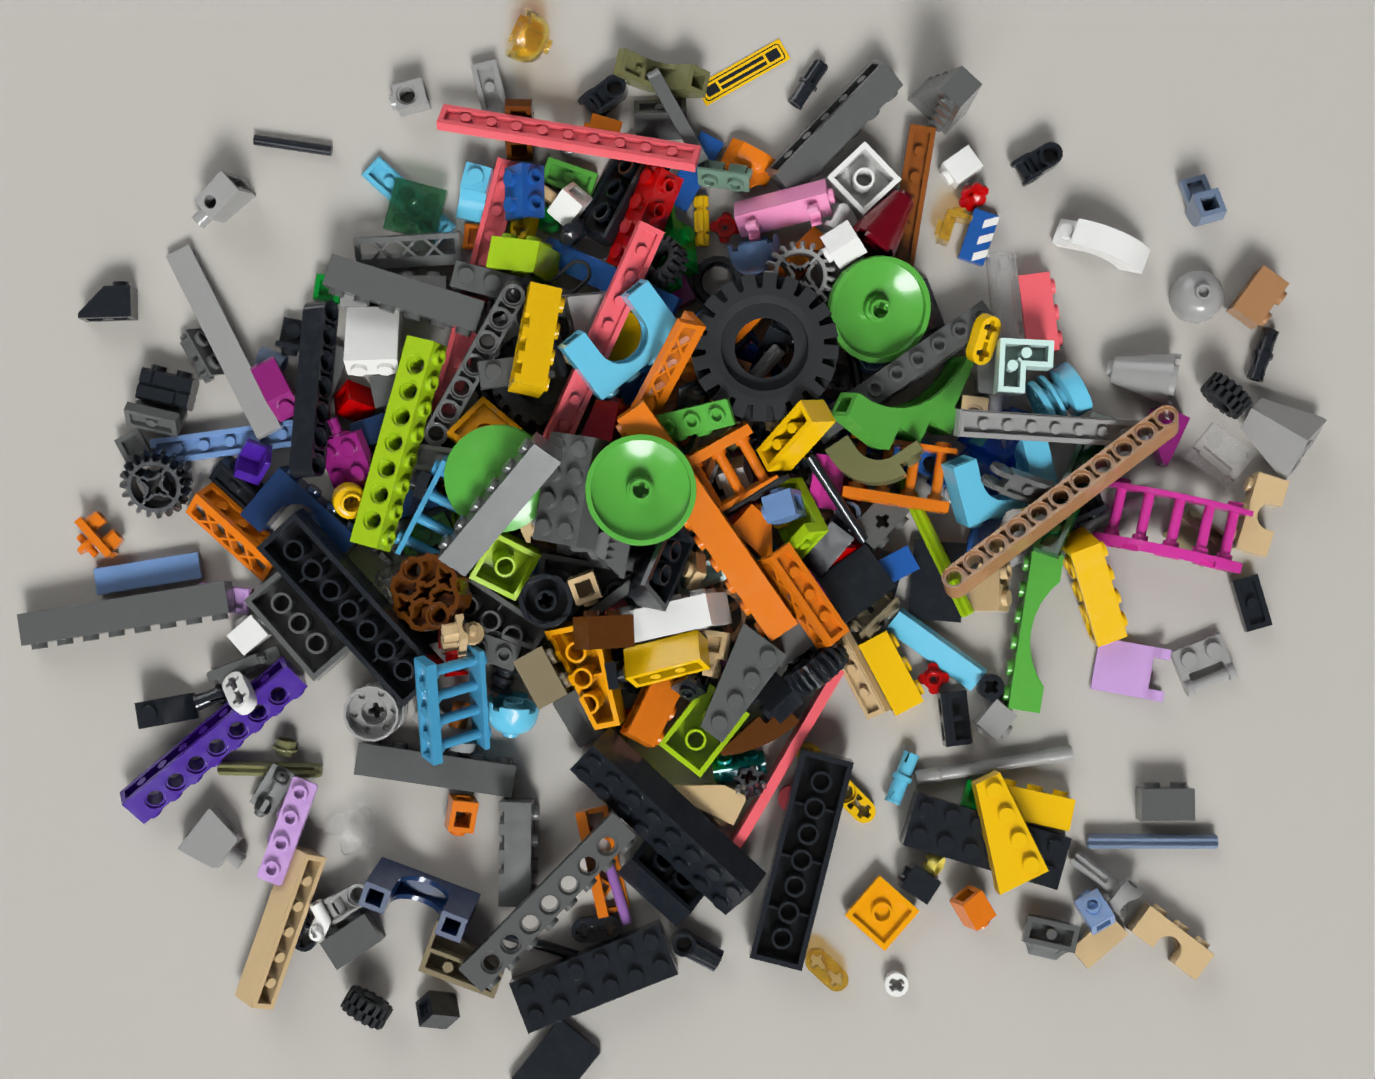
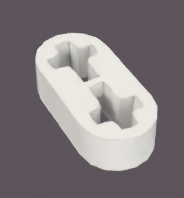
(242, 691)

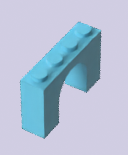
(606, 376)
(970, 499)

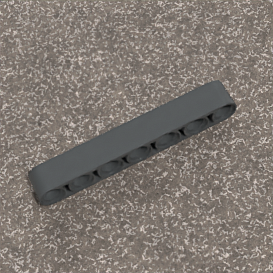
(478, 350)

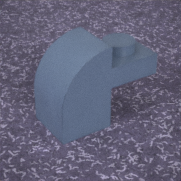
(1202, 202)

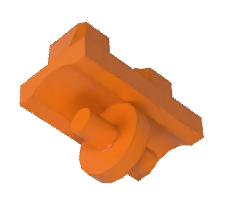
(105, 544)

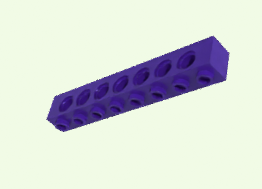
(218, 726)

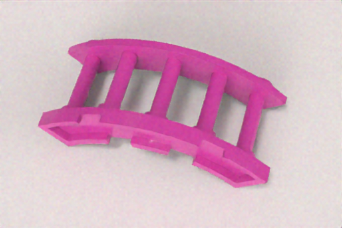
(1169, 547)

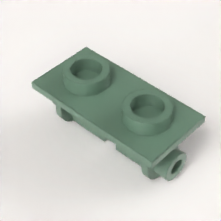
(713, 175)

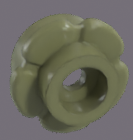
(285, 746)

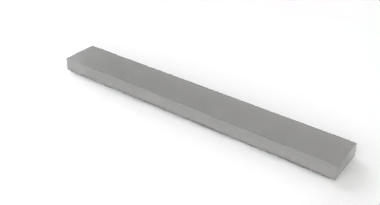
(223, 340)
(1040, 427)

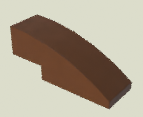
(757, 734)

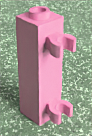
(784, 208)

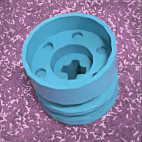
(1061, 395)

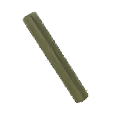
(260, 768)

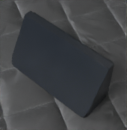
(237, 489)

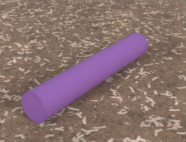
(618, 896)

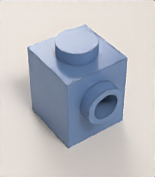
(783, 506)
(1094, 910)

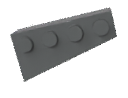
(743, 677)
(517, 849)

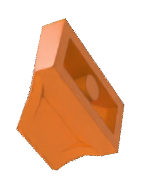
(745, 154)

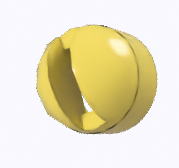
(934, 864)

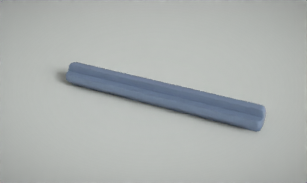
(1152, 841)

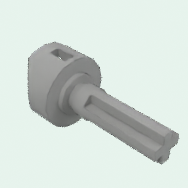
(1120, 892)

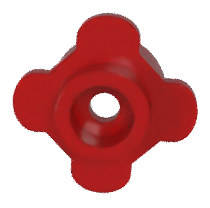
(717, 227)
(925, 678)

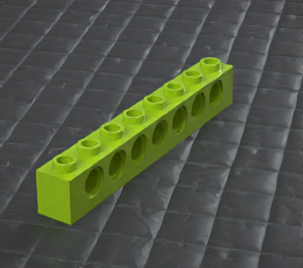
(393, 431)

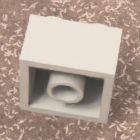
(863, 180)

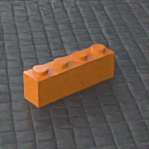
(650, 713)

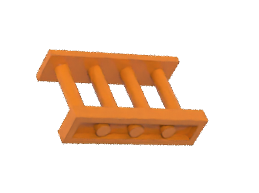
(716, 450)
(908, 496)

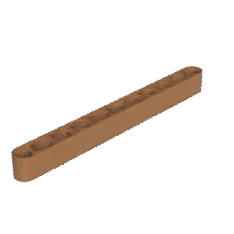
(1067, 490)

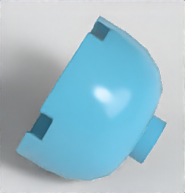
(512, 713)

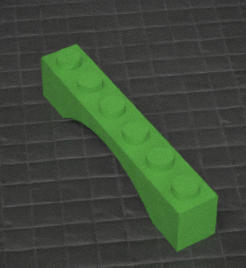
(1040, 577)

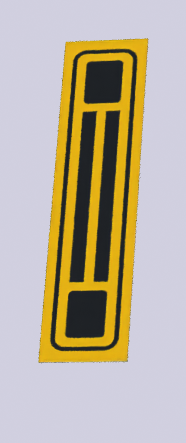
(745, 71)

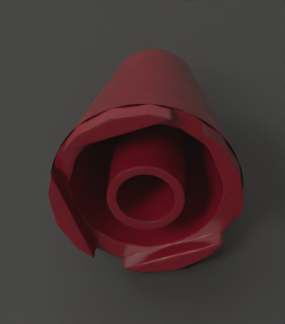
(885, 224)

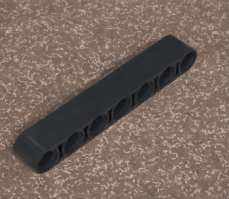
(313, 389)

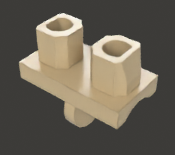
(457, 637)

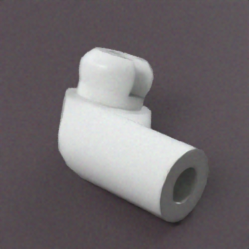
(321, 921)

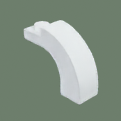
(1103, 241)

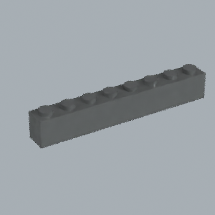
(126, 613)

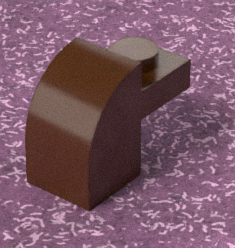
(522, 108)

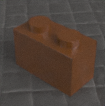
(603, 631)

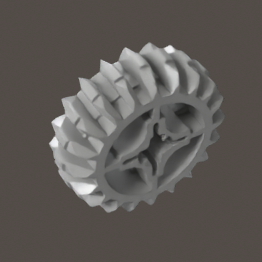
(815, 259)

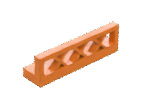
(671, 361)
(224, 511)
(803, 596)
(598, 889)

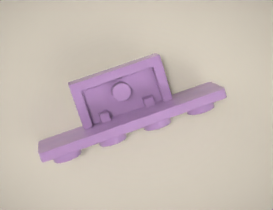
(287, 830)

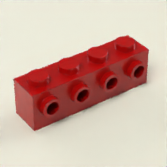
(650, 203)

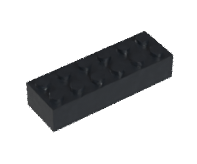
(957, 834)
(593, 976)

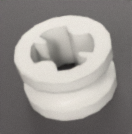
(895, 991)

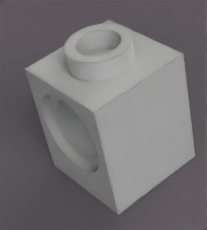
(420, 101)

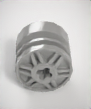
(367, 722)

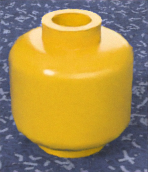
(349, 508)

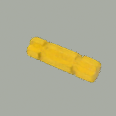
(701, 221)

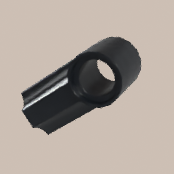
(698, 950)

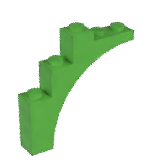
(929, 411)

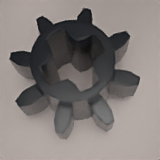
(744, 779)

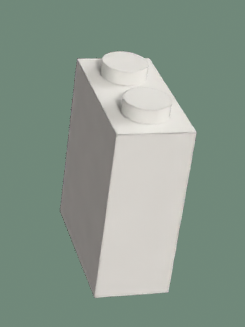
(372, 341)

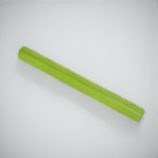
(937, 552)

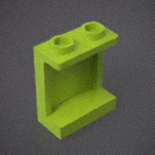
(806, 531)

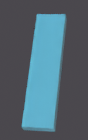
(383, 178)
(936, 649)

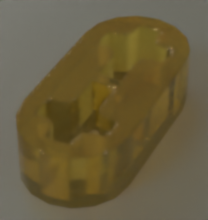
(822, 974)

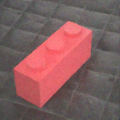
(1038, 308)

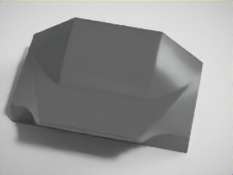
(1049, 936)

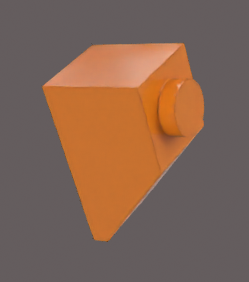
(754, 529)

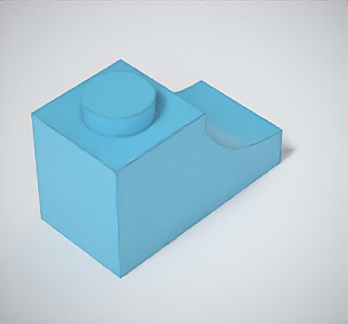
(473, 192)

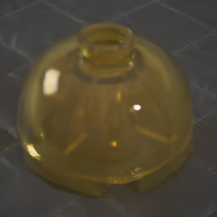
(529, 38)

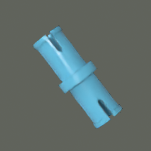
(901, 777)

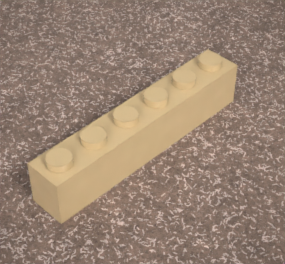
(280, 930)

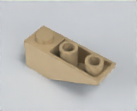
(993, 592)
(714, 799)

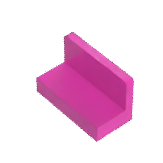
(817, 491)

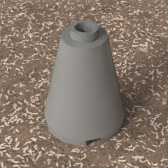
(1146, 375)

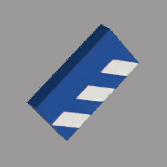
(978, 237)

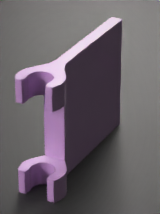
(1127, 669)

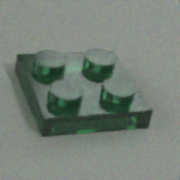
(415, 208)

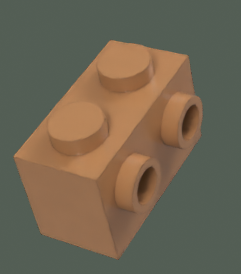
(1258, 298)

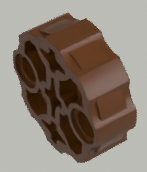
(417, 608)

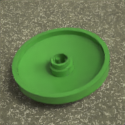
(879, 308)
(479, 459)
(640, 489)

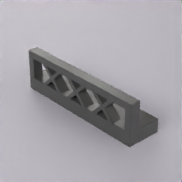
(412, 258)

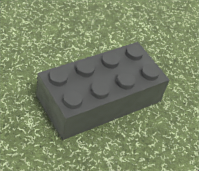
(562, 501)
(297, 627)

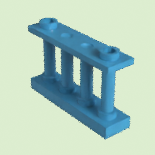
(404, 538)
(429, 697)

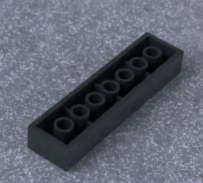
(347, 603)
(668, 821)
(800, 858)

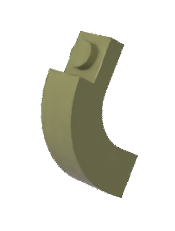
(682, 79)
(871, 471)

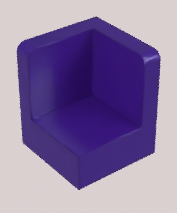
(253, 461)

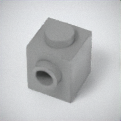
(994, 720)

